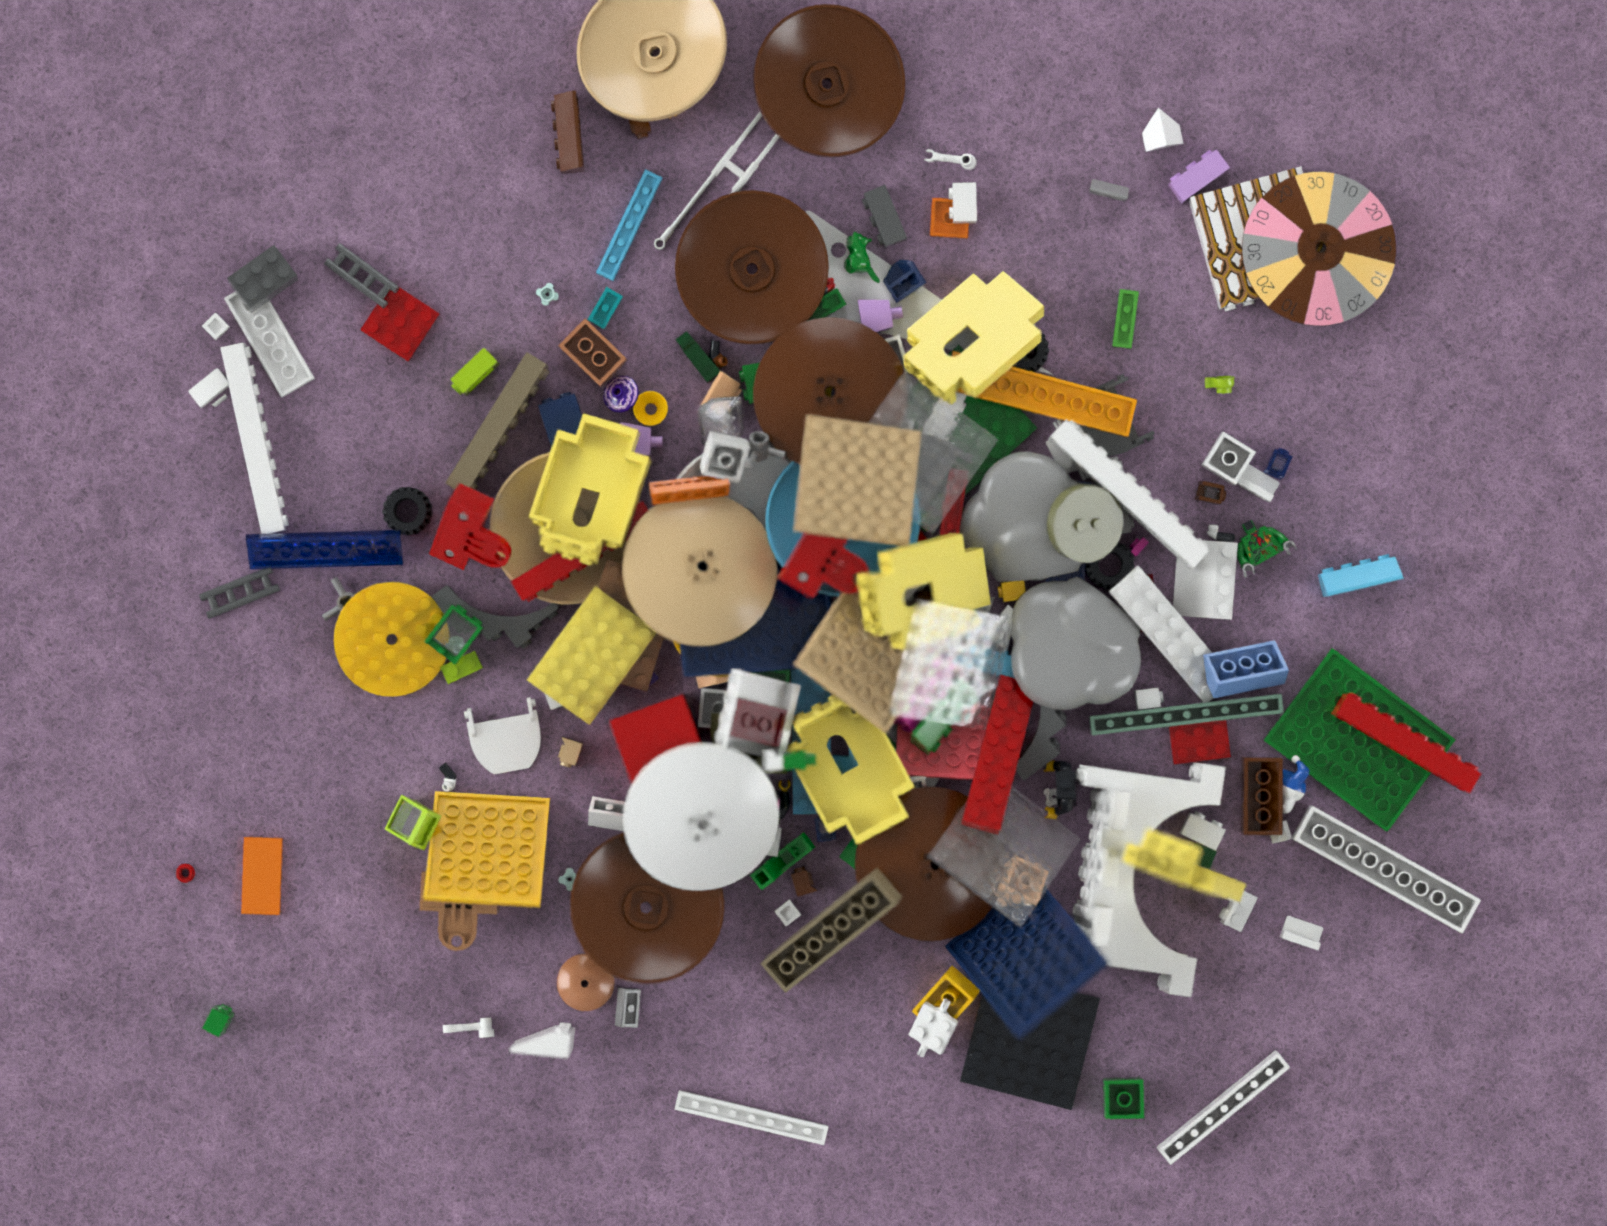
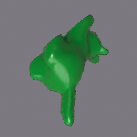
(858, 260)

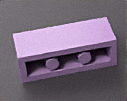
(1198, 175)

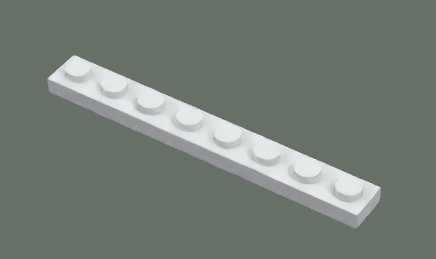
(751, 1117)

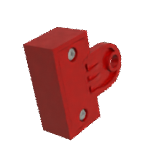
(463, 534)
(821, 560)

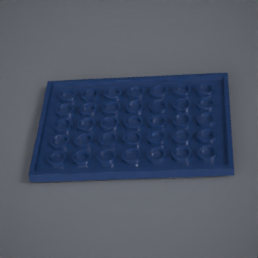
(769, 644)
(1027, 967)

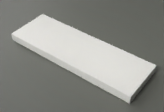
(272, 345)

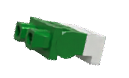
(788, 760)

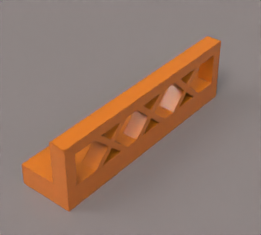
(688, 489)

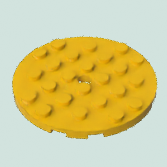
(363, 632)

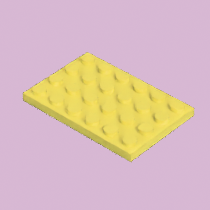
(592, 655)

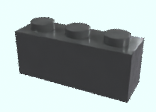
(884, 216)

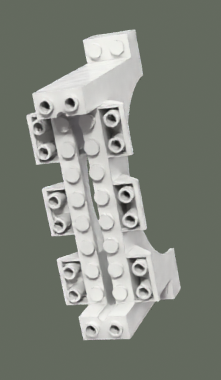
(1120, 814)

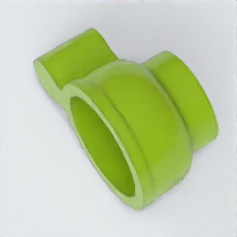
(1222, 383)

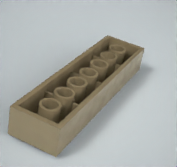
(498, 422)
(831, 930)

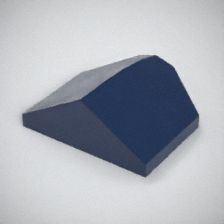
(903, 279)

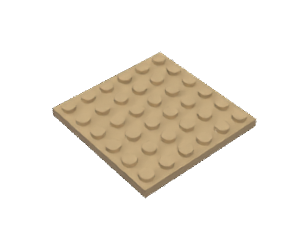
(857, 481)
(853, 662)

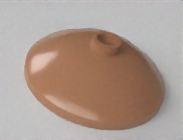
(574, 994)

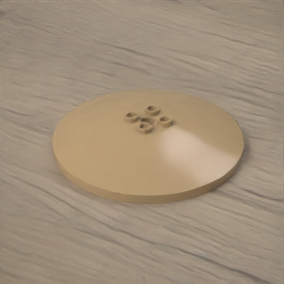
(618, 62)
(512, 522)
(694, 604)

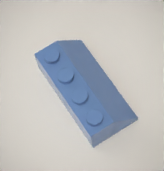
(1245, 669)

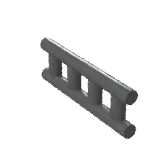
(373, 274)
(233, 603)

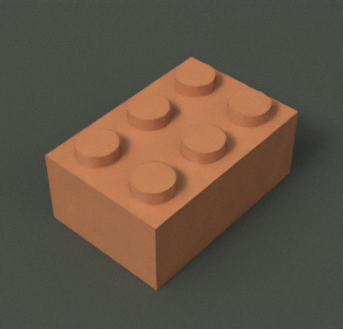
(592, 352)

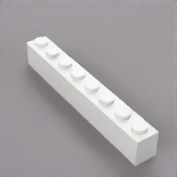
(1223, 1107)

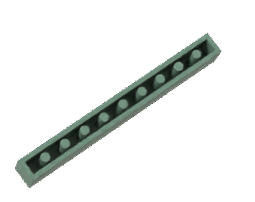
(1186, 714)

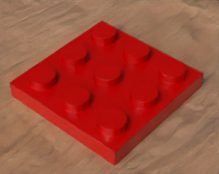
(401, 323)

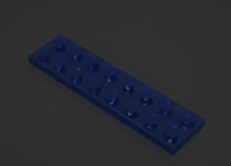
(324, 549)

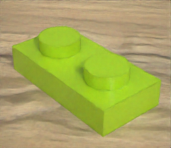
(467, 665)

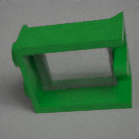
(454, 633)

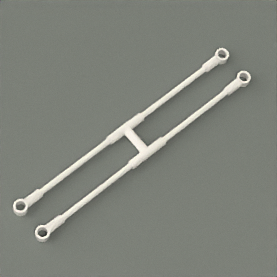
(724, 162)

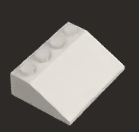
(1209, 586)
(553, 1042)

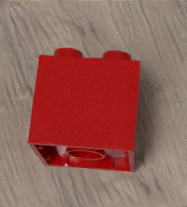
(653, 732)

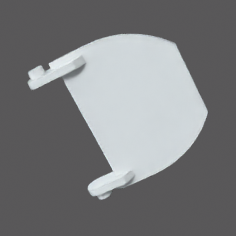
(506, 742)

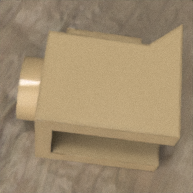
(569, 752)

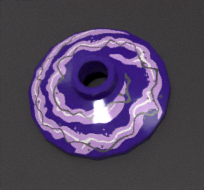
(625, 399)

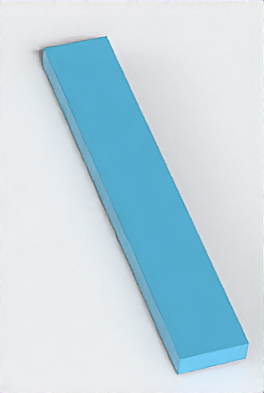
(629, 225)

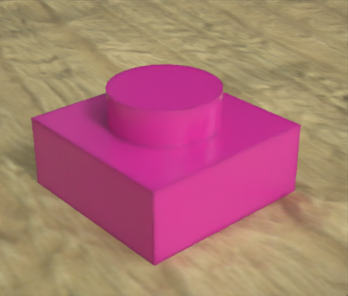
(1138, 545)

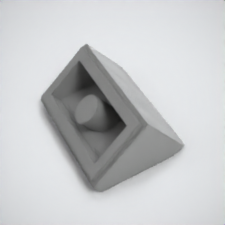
(1109, 190)
(627, 1007)

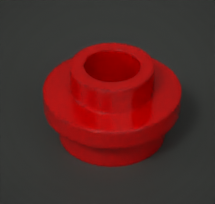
(179, 875)

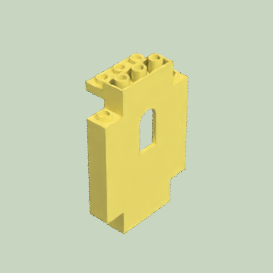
(997, 313)
(596, 460)
(954, 575)
(862, 796)
(1179, 863)

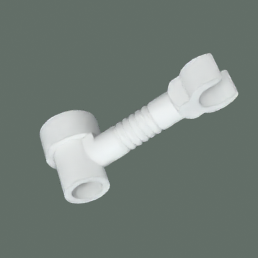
(951, 158)
(484, 1027)

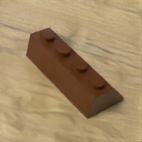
(568, 132)
(1261, 796)

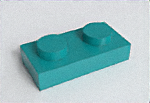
(605, 308)

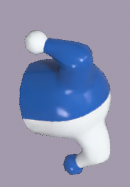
(1294, 784)

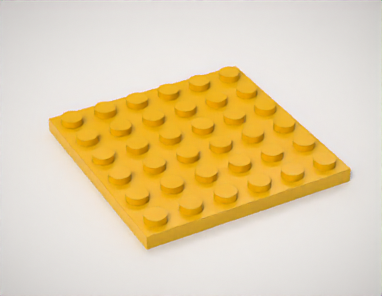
(487, 849)

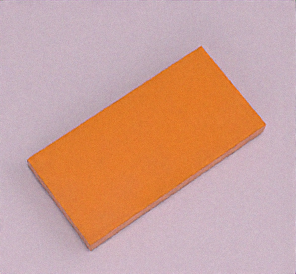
(262, 875)

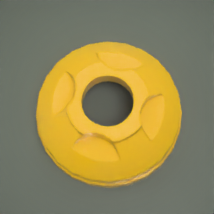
(643, 400)

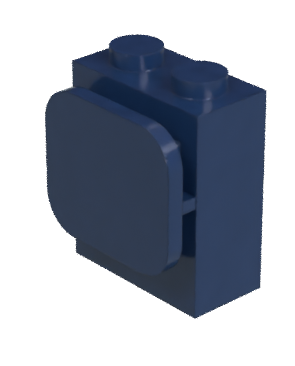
(561, 415)

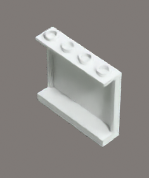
(762, 691)

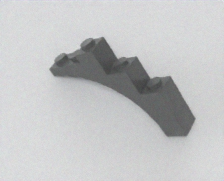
(515, 627)
(1042, 746)

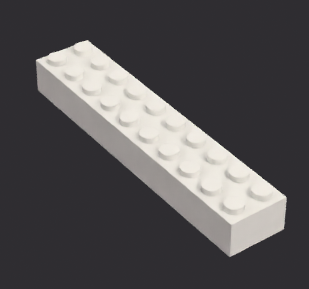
(1131, 497)
(1386, 869)

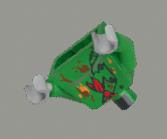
(1260, 545)

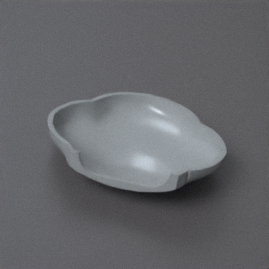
(1012, 515)
(1073, 645)

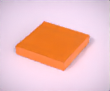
(941, 224)

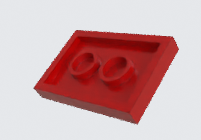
(1199, 742)

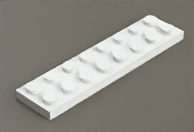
(1164, 629)

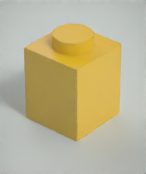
(1011, 590)

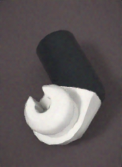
(1220, 536)
(450, 777)

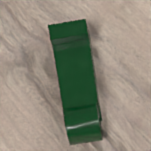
(698, 357)

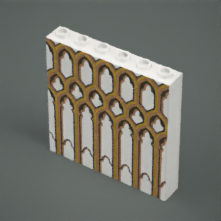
(1220, 226)

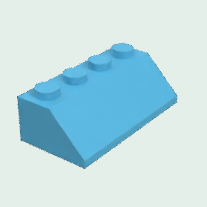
(1359, 576)

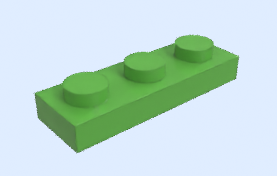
(1125, 319)

